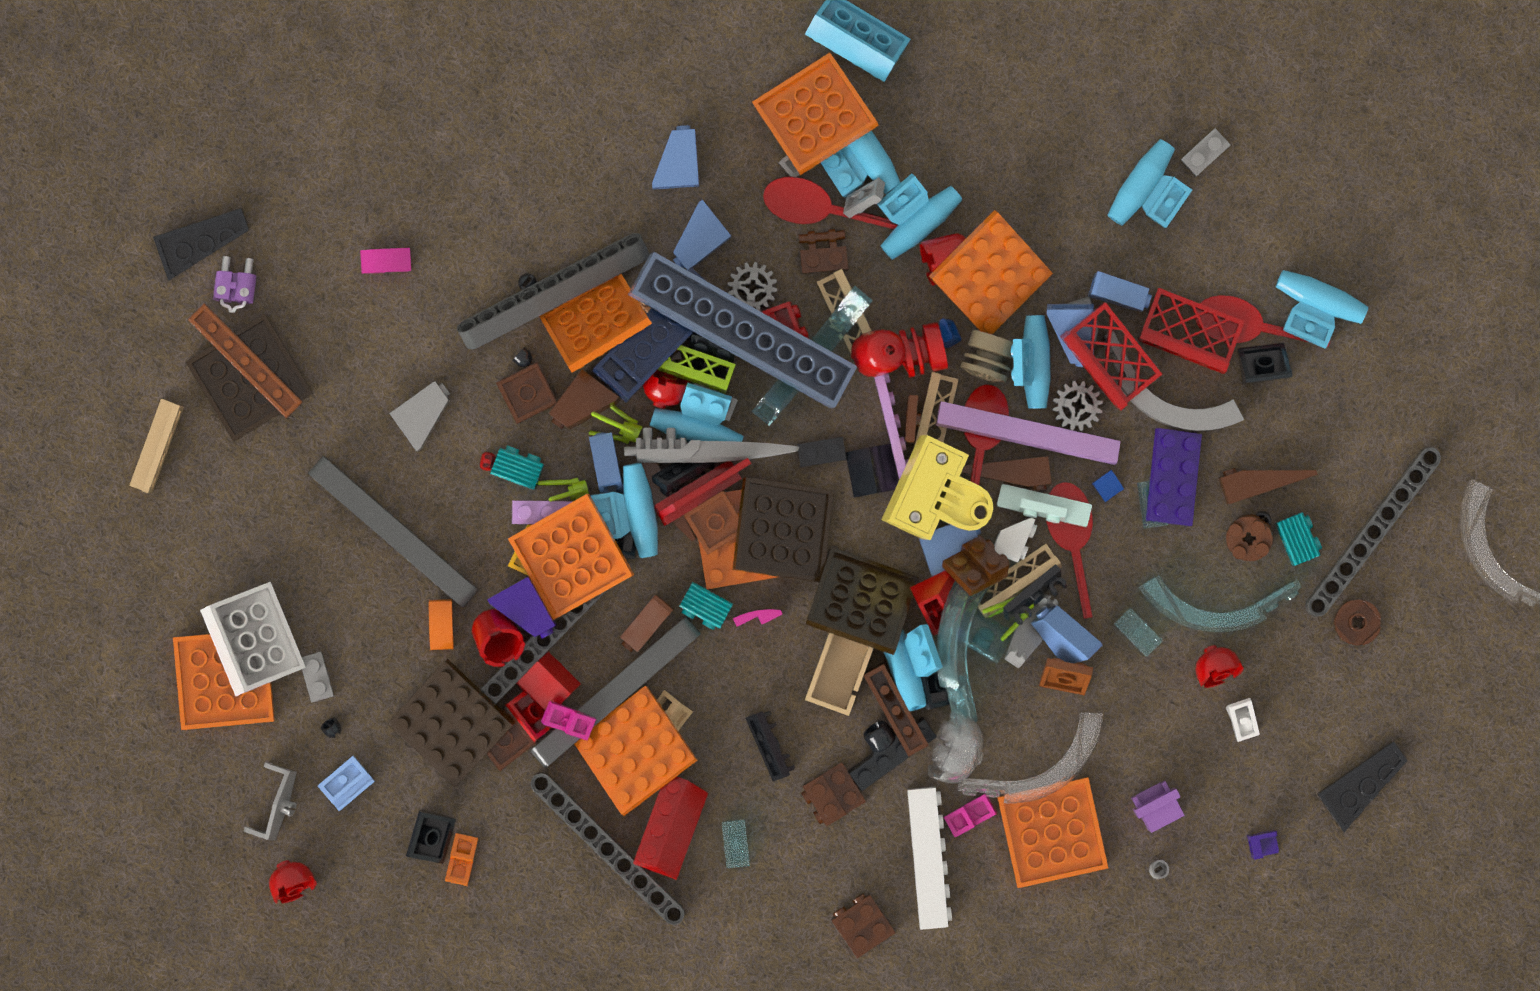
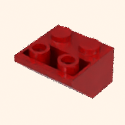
(932, 596)

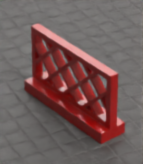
(1185, 350)
(1093, 365)
(699, 491)

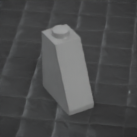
(421, 414)

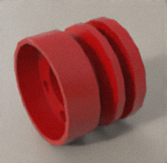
(924, 349)

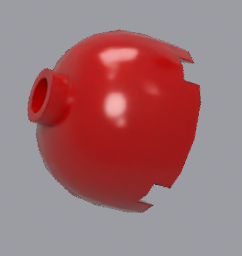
(665, 389)
(1217, 665)
(290, 880)

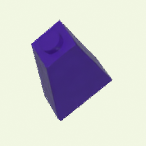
(525, 608)

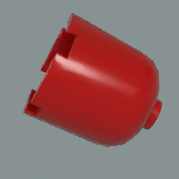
(937, 250)
(872, 352)
(497, 638)

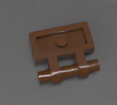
(823, 259)

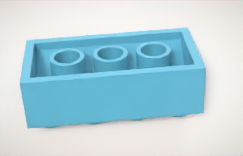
(858, 37)

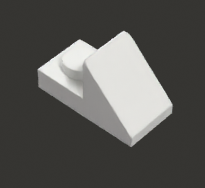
(1243, 719)

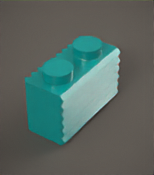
(517, 467)
(1298, 538)
(705, 605)

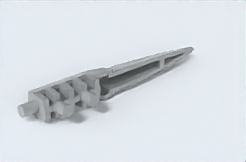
(699, 451)

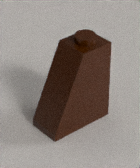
(580, 400)
(646, 624)

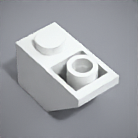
(1012, 539)

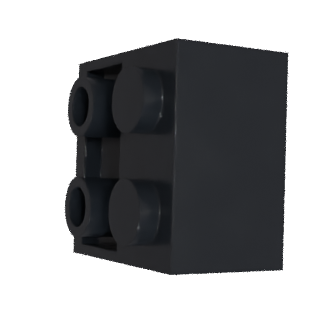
(705, 346)

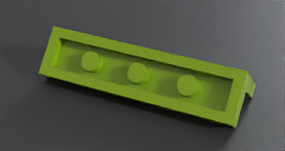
(696, 376)

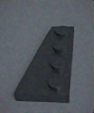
(194, 242)
(1358, 787)

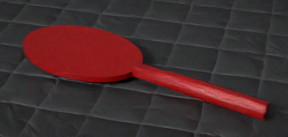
(807, 203)
(1244, 311)
(987, 399)
(1073, 538)

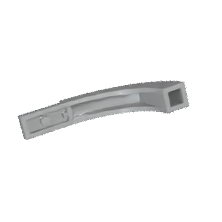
(1171, 415)

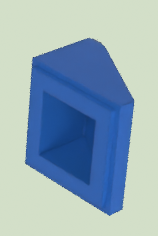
(949, 333)
(1107, 485)

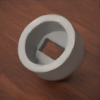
(1159, 874)

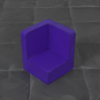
(1263, 844)

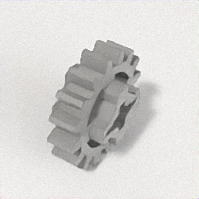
(738, 285)
(1067, 403)

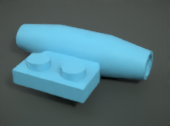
(858, 161)
(1148, 187)
(914, 214)
(1317, 306)
(1032, 361)
(699, 418)
(631, 511)
(913, 659)

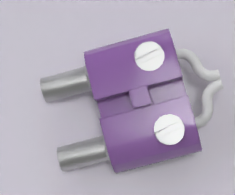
(235, 286)

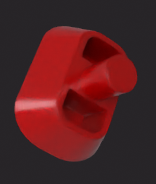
(487, 461)

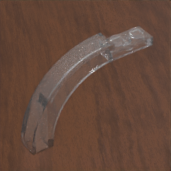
(1476, 546)
(1051, 780)

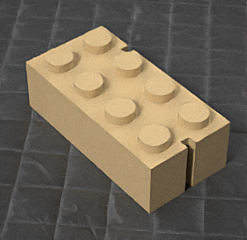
(838, 673)

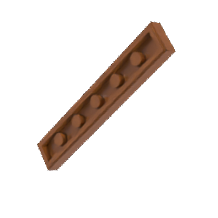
(245, 361)

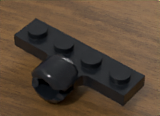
(886, 752)

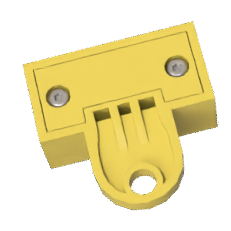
(935, 491)

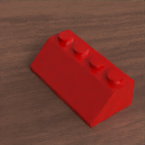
(671, 827)

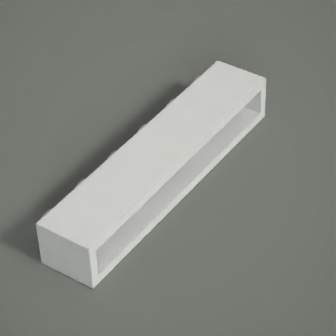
(927, 857)

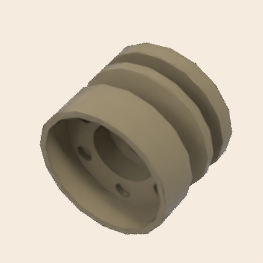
(988, 356)

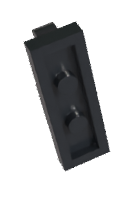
(678, 473)
(1034, 594)
(768, 745)

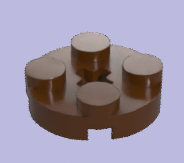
(1257, 527)
(1370, 622)

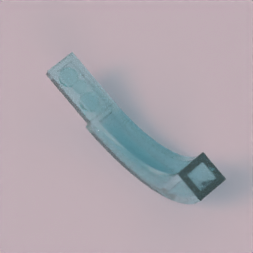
(828, 337)
(1178, 611)
(952, 648)

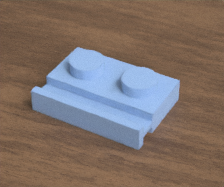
(346, 783)

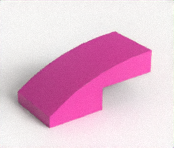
(385, 260)
(764, 616)
(568, 720)
(970, 815)

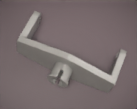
(1026, 637)
(280, 805)

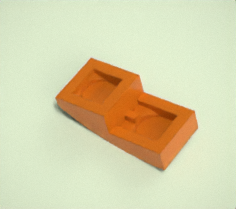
(441, 624)
(461, 859)

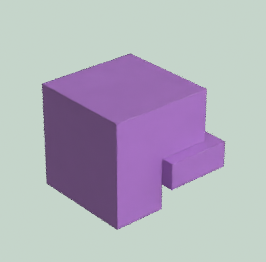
(1157, 806)

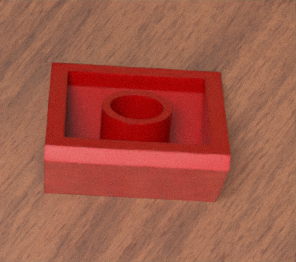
(548, 682)
(528, 715)

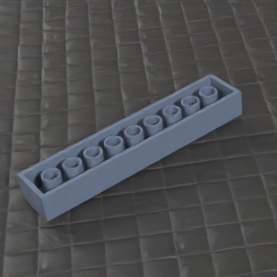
(742, 330)

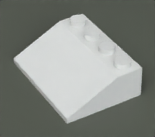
(252, 638)

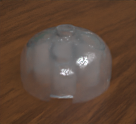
(956, 749)

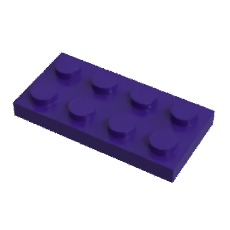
(1173, 477)

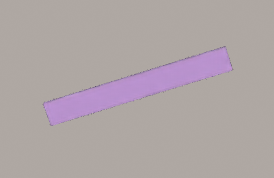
(1028, 433)

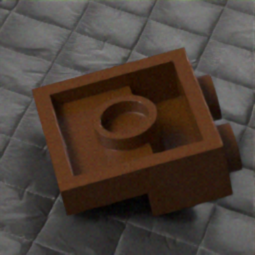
(977, 565)
(832, 794)
(862, 925)

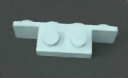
(1044, 505)

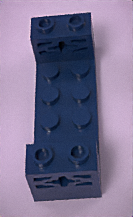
(641, 355)

